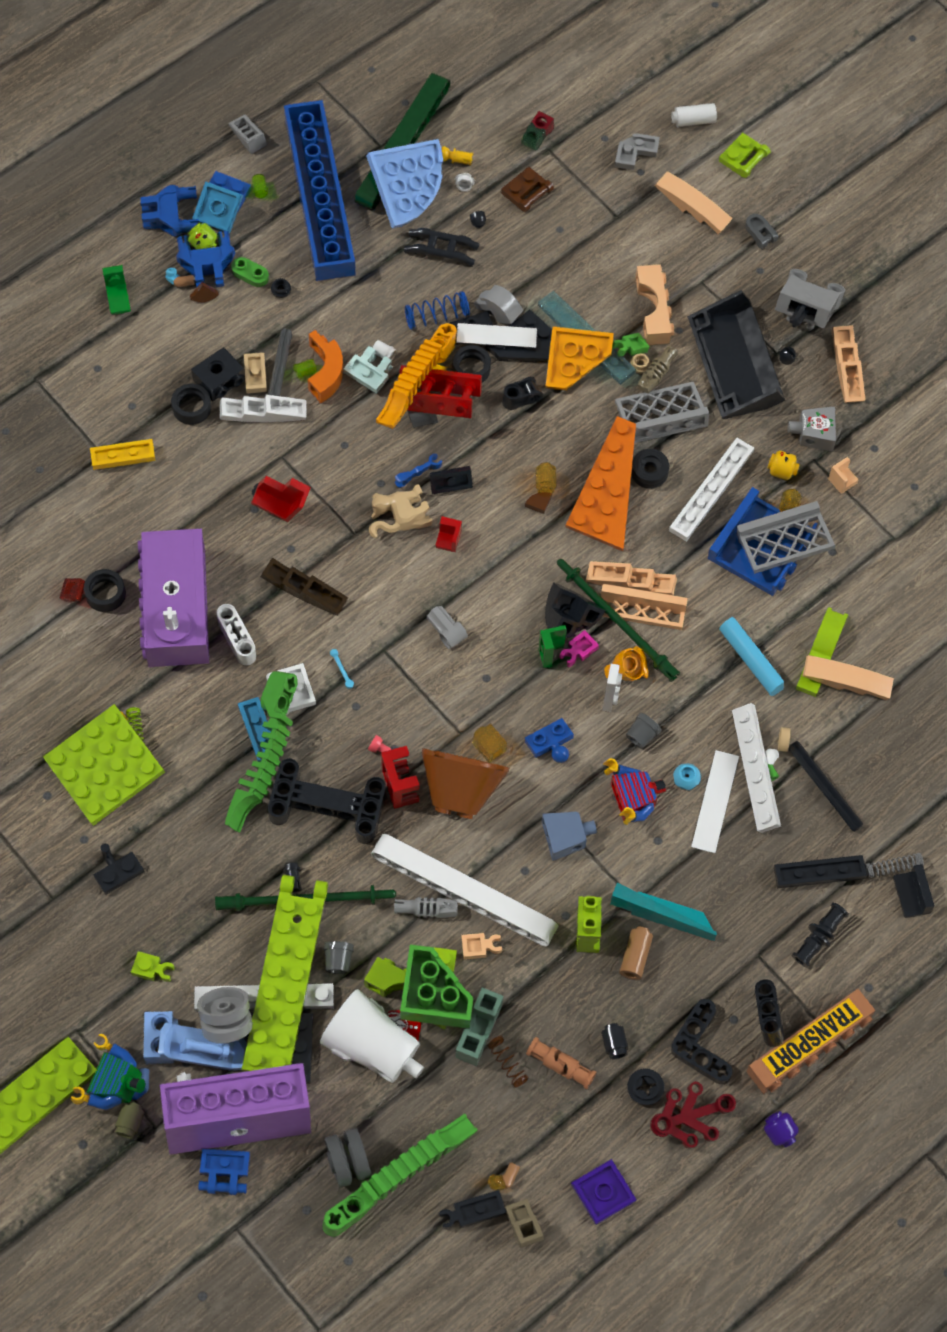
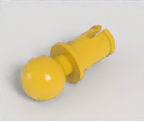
(456, 156)

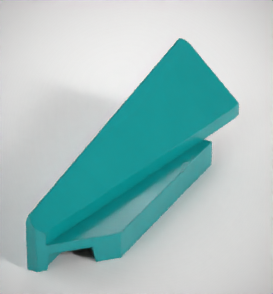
(662, 912)

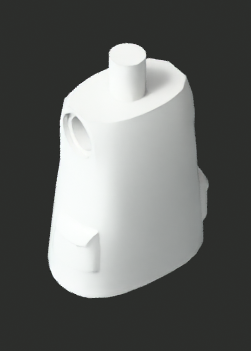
(371, 1038)

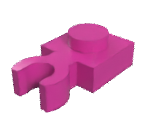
(581, 646)

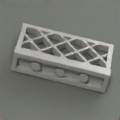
(666, 423)
(779, 524)

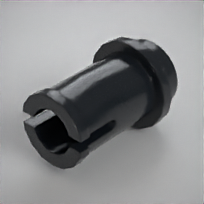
(293, 869)

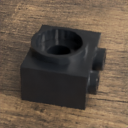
(218, 385)

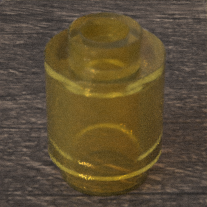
(545, 478)
(790, 499)

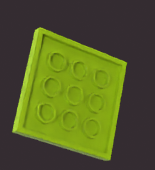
(103, 764)

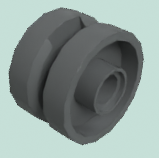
(349, 1157)

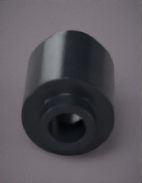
(615, 1041)

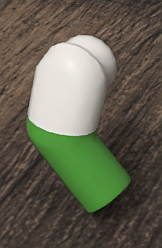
(771, 756)

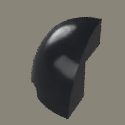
(571, 610)

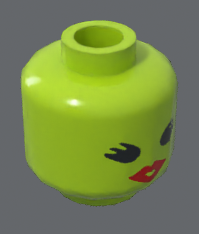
(202, 236)

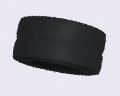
(650, 457)

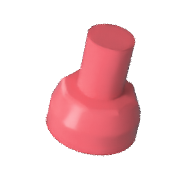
(377, 745)

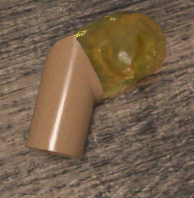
(506, 1180)

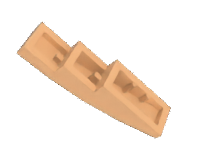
(692, 200)
(848, 364)
(625, 576)
(847, 676)

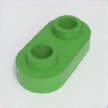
(248, 272)

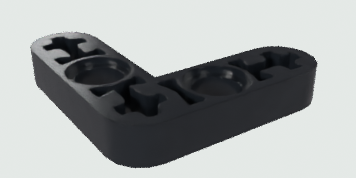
(691, 1042)

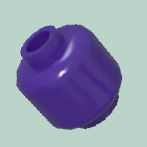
(781, 1129)

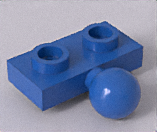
(550, 739)

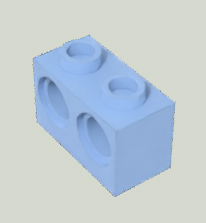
(152, 1035)

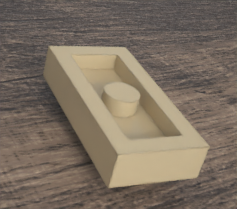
(255, 373)

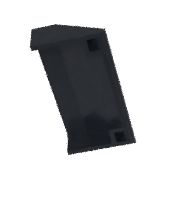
(736, 356)

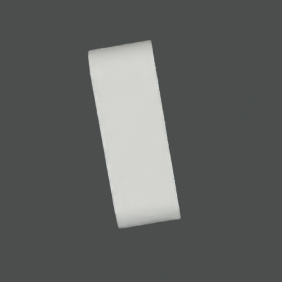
(227, 626)

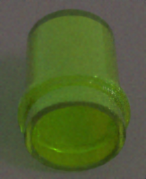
(260, 188)
(305, 368)

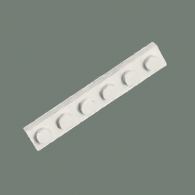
(711, 489)
(756, 768)
(317, 995)

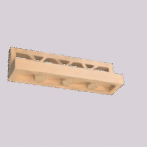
(647, 601)

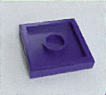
(603, 1192)

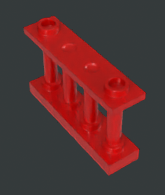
(447, 383)

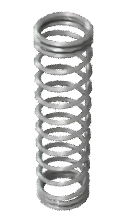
(870, 873)

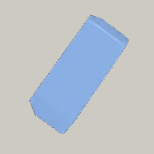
(190, 1046)

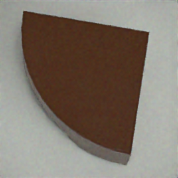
(203, 293)
(539, 502)

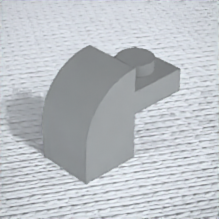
(500, 303)

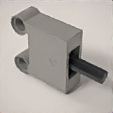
(807, 301)

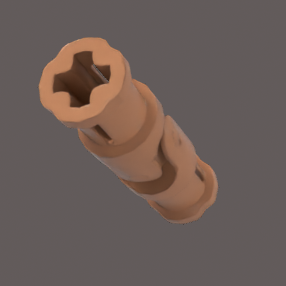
(557, 1061)

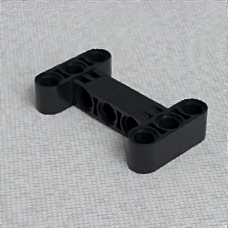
(326, 800)

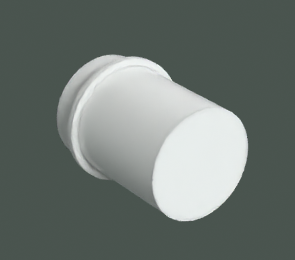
(384, 350)

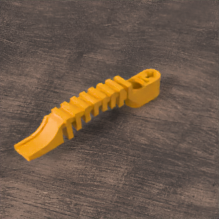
(429, 354)

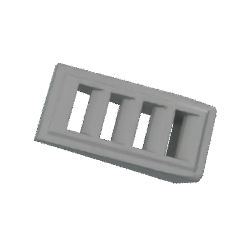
(249, 134)

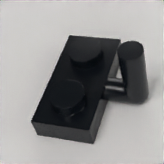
(117, 872)

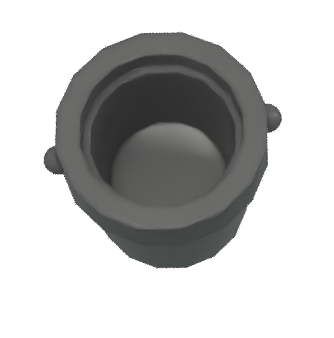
(421, 419)
(643, 730)
(338, 956)

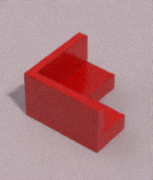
(280, 499)

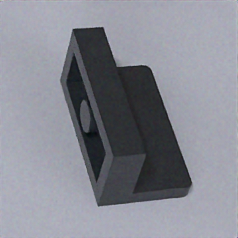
(914, 892)

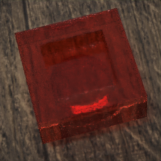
(72, 589)

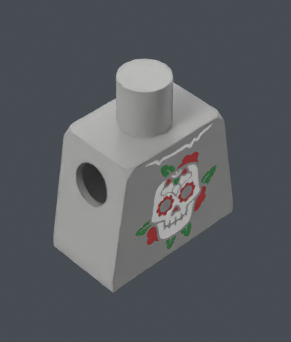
(816, 428)

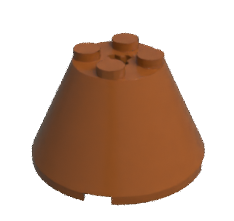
(460, 782)

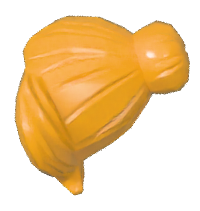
(632, 664)

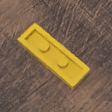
(122, 454)

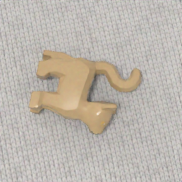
(403, 512)

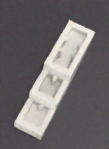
(269, 409)

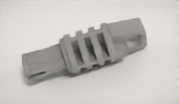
(427, 907)

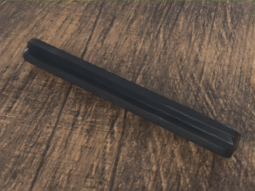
(825, 786)

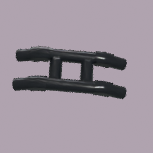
(449, 253)

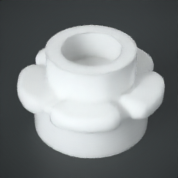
(464, 182)

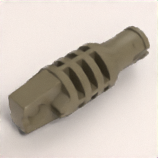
(657, 370)

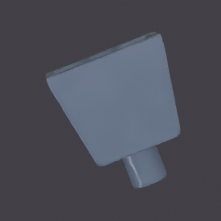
(566, 833)

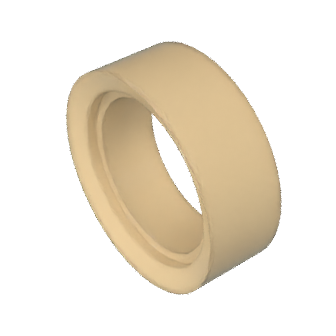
(784, 739)

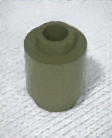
(129, 1120)

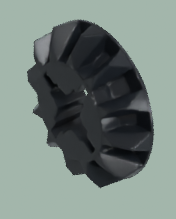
(651, 1078)

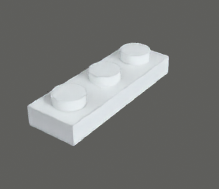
(612, 688)

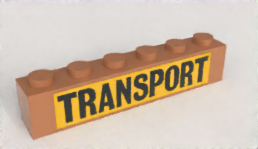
(811, 1041)

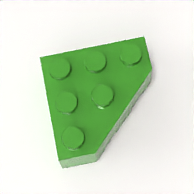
(433, 991)

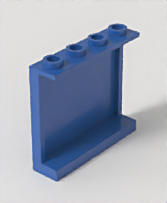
(731, 555)

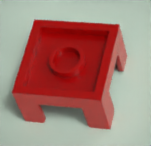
(394, 783)

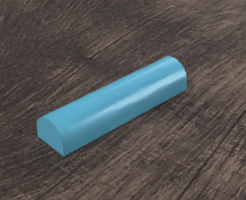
(752, 656)

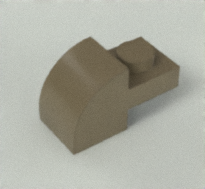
(524, 1223)

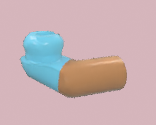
(177, 280)

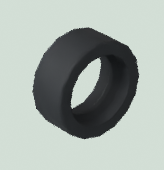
(472, 351)
(191, 417)
(101, 576)

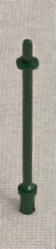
(659, 661)
(239, 901)

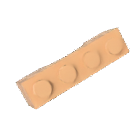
(650, 283)

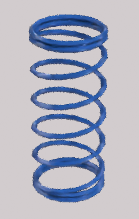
(410, 312)

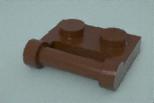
(523, 185)

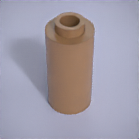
(636, 953)

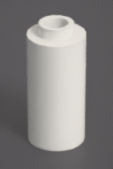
(694, 115)

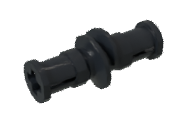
(820, 934)

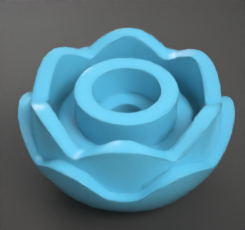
(687, 782)

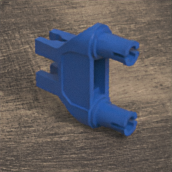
(162, 210)
(207, 260)

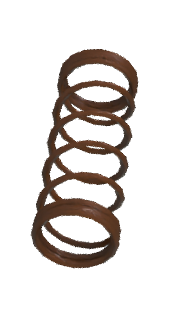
(496, 1042)

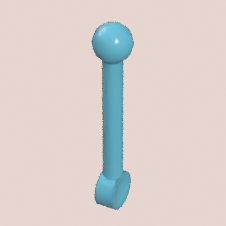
(349, 683)

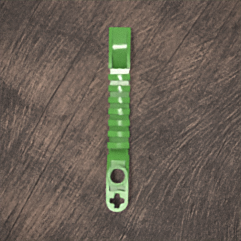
(276, 700)
(387, 1179)

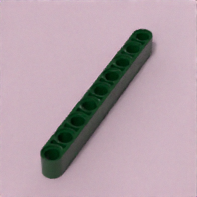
(407, 131)

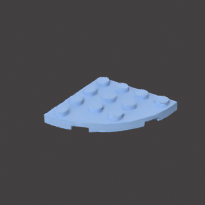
(407, 179)

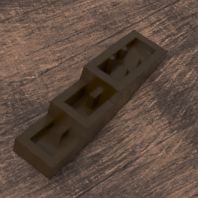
(304, 587)

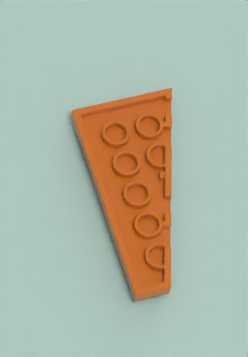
(605, 496)

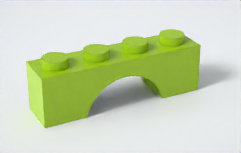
(386, 978)

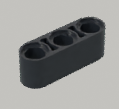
(769, 1013)

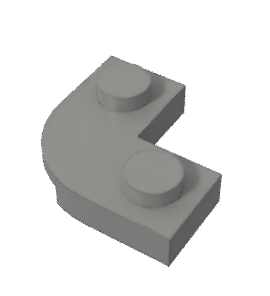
(630, 147)

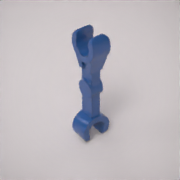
(403, 478)

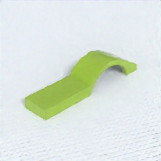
(823, 646)

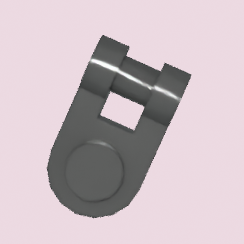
(758, 224)

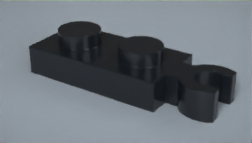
(475, 1210)

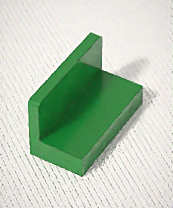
(550, 640)

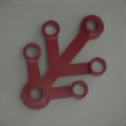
(688, 1116)

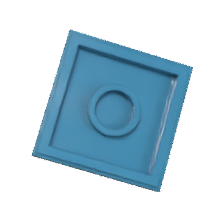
(217, 207)

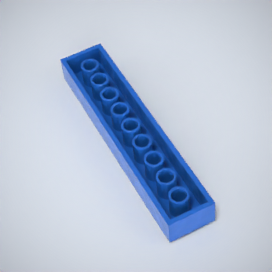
(319, 190)

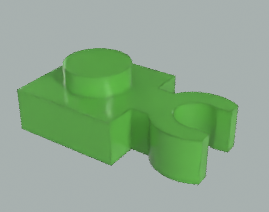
(632, 344)

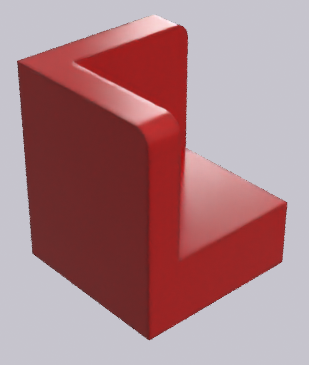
(449, 534)

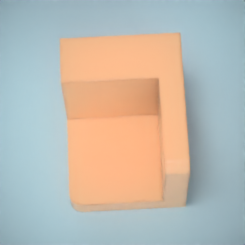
(842, 476)

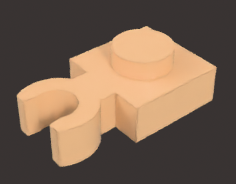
(476, 945)

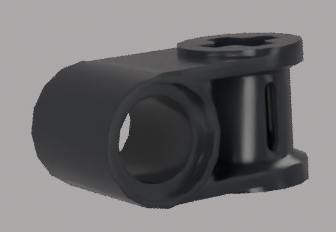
(524, 393)

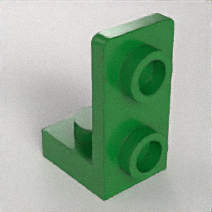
(116, 290)

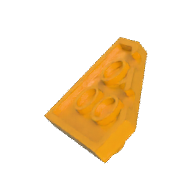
(575, 354)

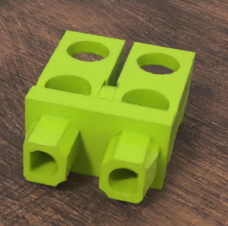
(588, 924)

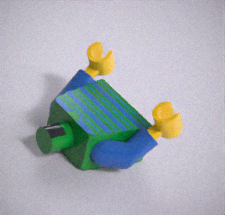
(114, 1079)

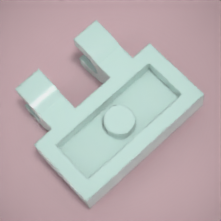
(367, 374)

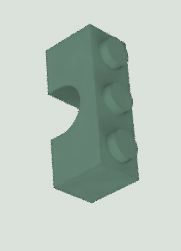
(482, 1022)

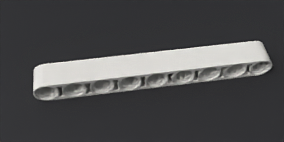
(465, 890)

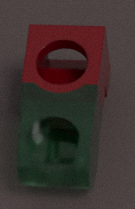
(537, 130)

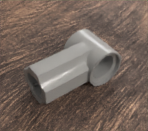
(449, 631)

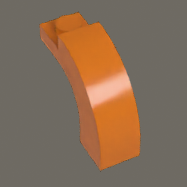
(329, 378)

